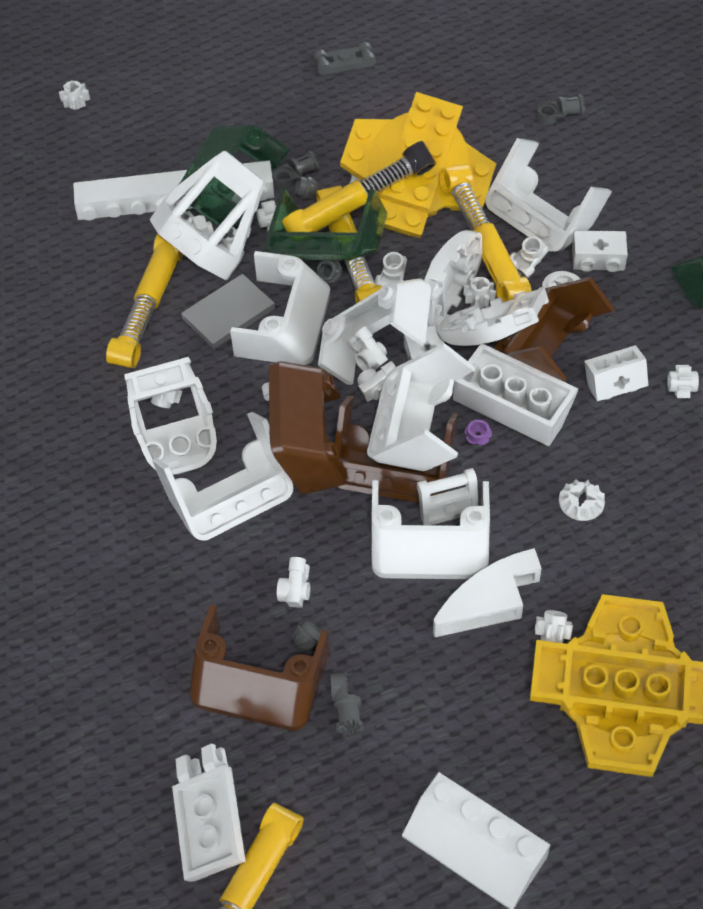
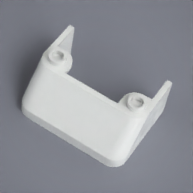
(514, 201)
(398, 303)
(298, 332)
(407, 408)
(235, 497)
(427, 549)

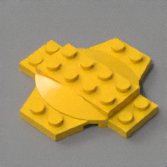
(414, 199)
(622, 684)

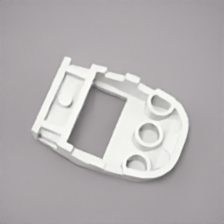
(450, 271)
(493, 322)
(180, 444)

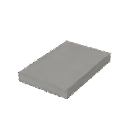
(230, 306)

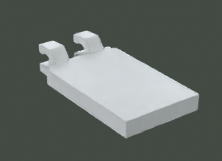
(207, 815)

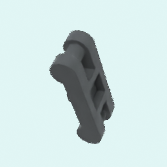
(344, 59)

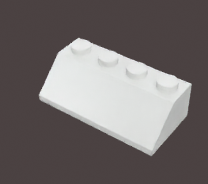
(515, 394)
(476, 841)

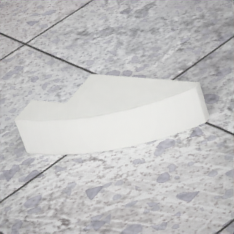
(489, 595)

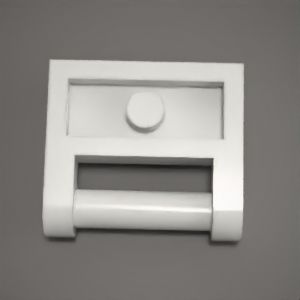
(449, 504)

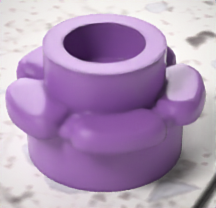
(481, 427)

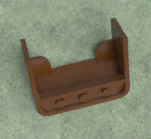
(568, 311)
(299, 425)
(360, 469)
(254, 692)

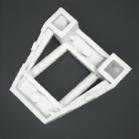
(191, 242)

